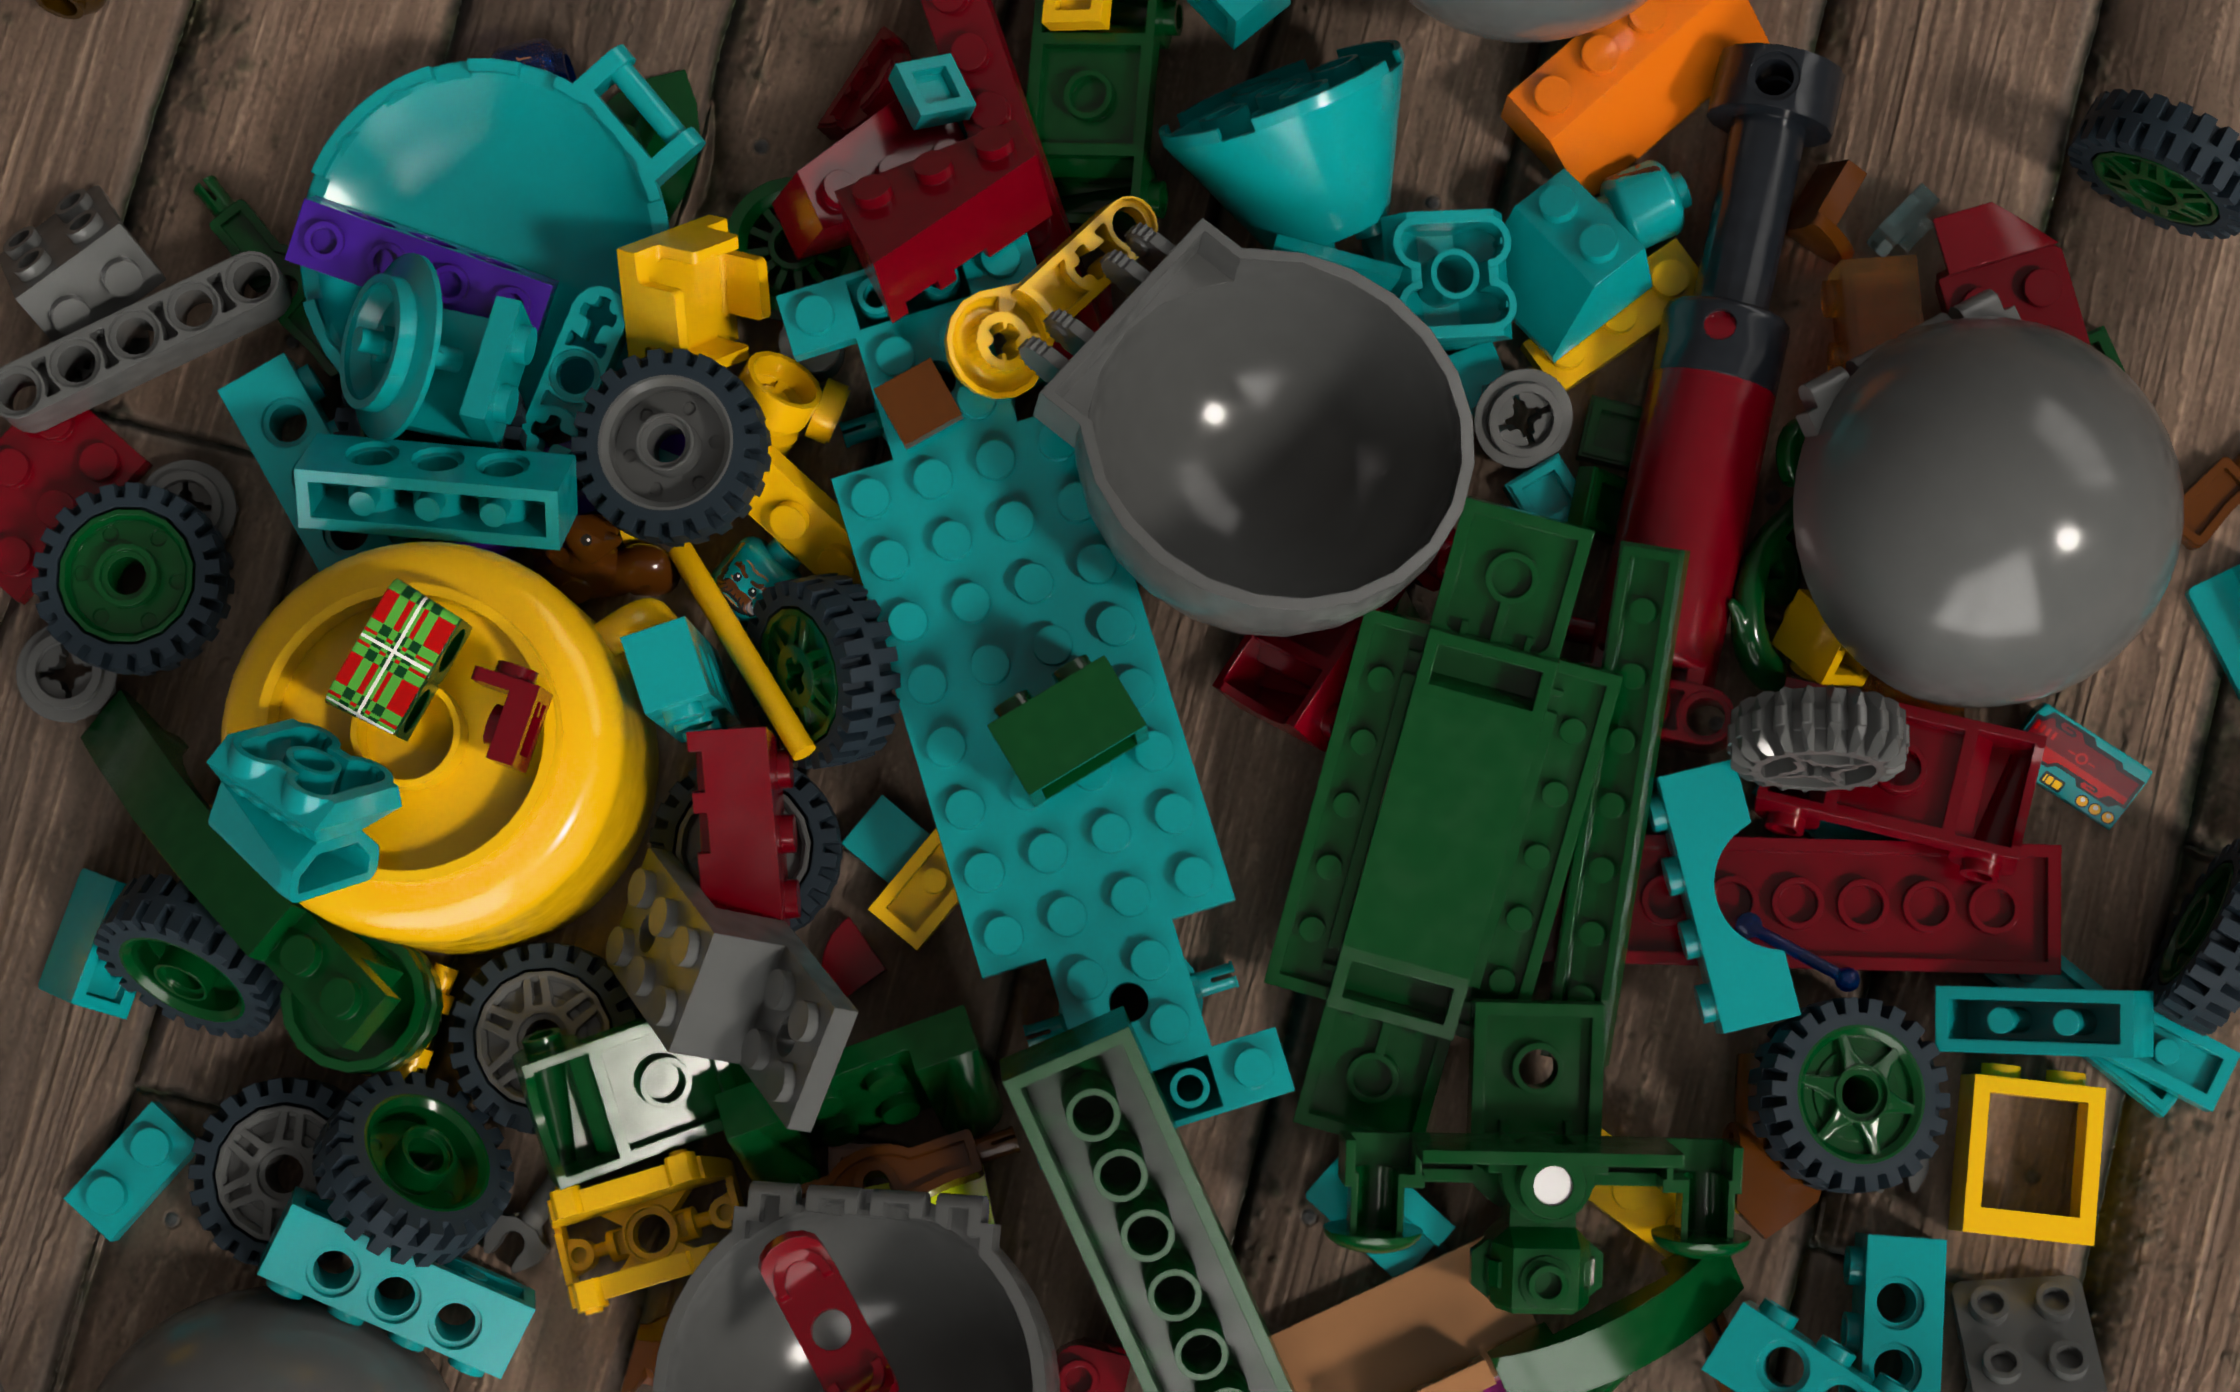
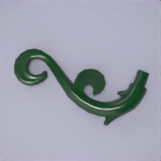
(1772, 556)

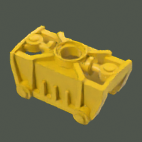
(629, 1203)

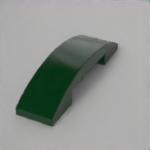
(1622, 1334)

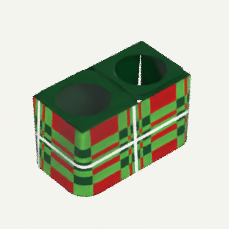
(398, 661)

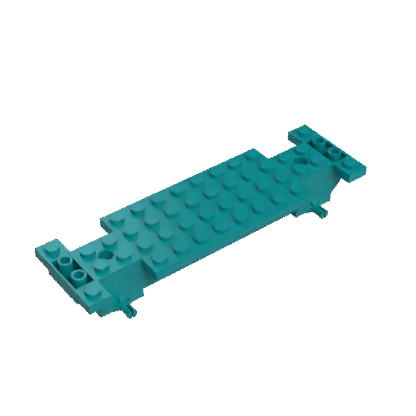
(989, 590)

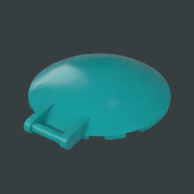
(508, 170)

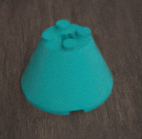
(1300, 146)

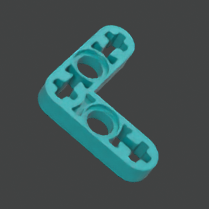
(550, 397)

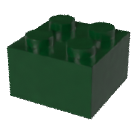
(1067, 728)

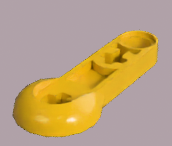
(1023, 306)

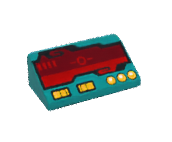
(2084, 767)

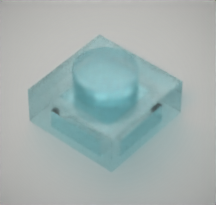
(1906, 223)

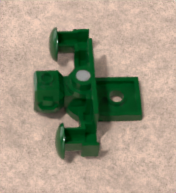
(1538, 1160)

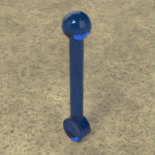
(1750, 926)

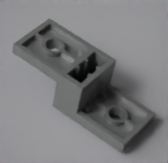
(730, 988)

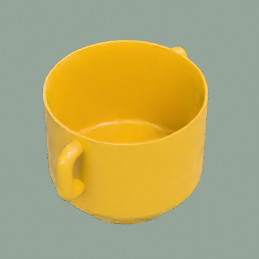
(477, 848)

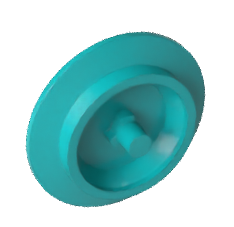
(394, 346)

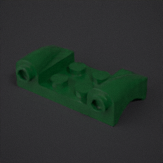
(1097, 104)
(873, 1085)
(616, 1098)

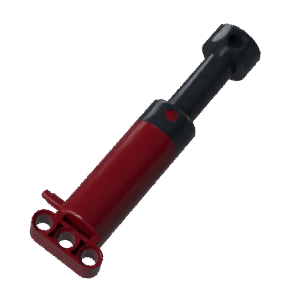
(1720, 370)

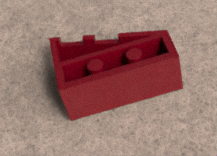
(808, 201)
(943, 210)
(745, 822)

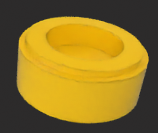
(828, 412)

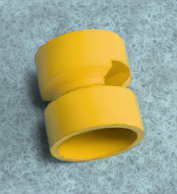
(785, 394)

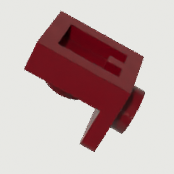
(516, 726)

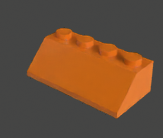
(1626, 85)

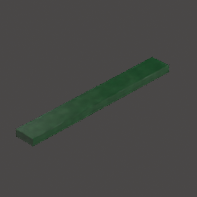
(1615, 820)

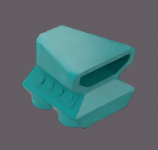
(1451, 272)
(300, 807)

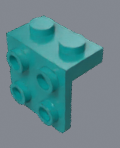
(484, 393)

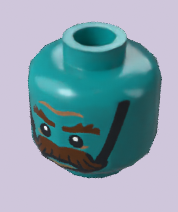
(1647, 201)
(750, 571)

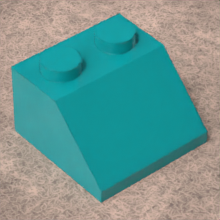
(1570, 265)

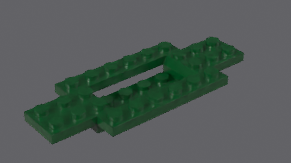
(1468, 824)

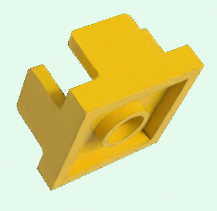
(688, 290)

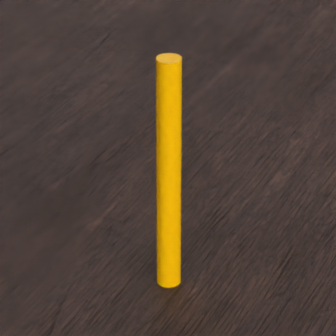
(742, 651)

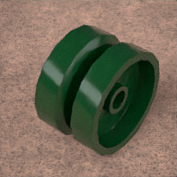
(400, 1035)

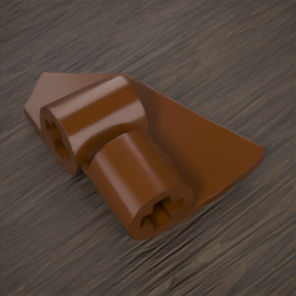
(1768, 1194)

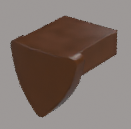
(1821, 207)

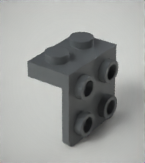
(77, 265)
(2026, 1335)

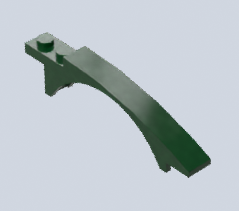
(320, 963)

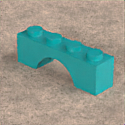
(1740, 979)

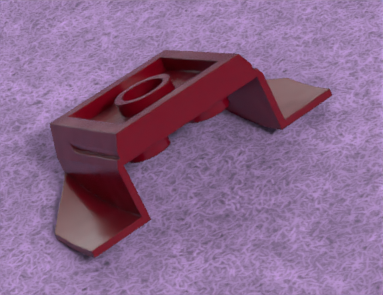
(2003, 253)

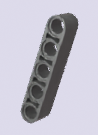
(173, 342)

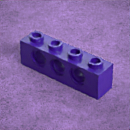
(360, 245)

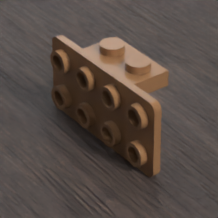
(1403, 1335)

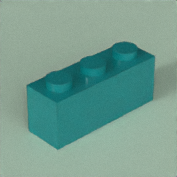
(2045, 1021)

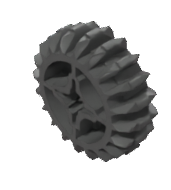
(1818, 738)

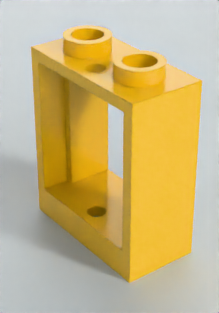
(1970, 1150)

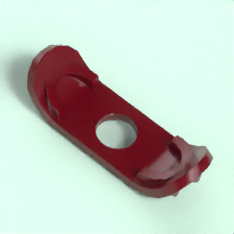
(809, 1284)

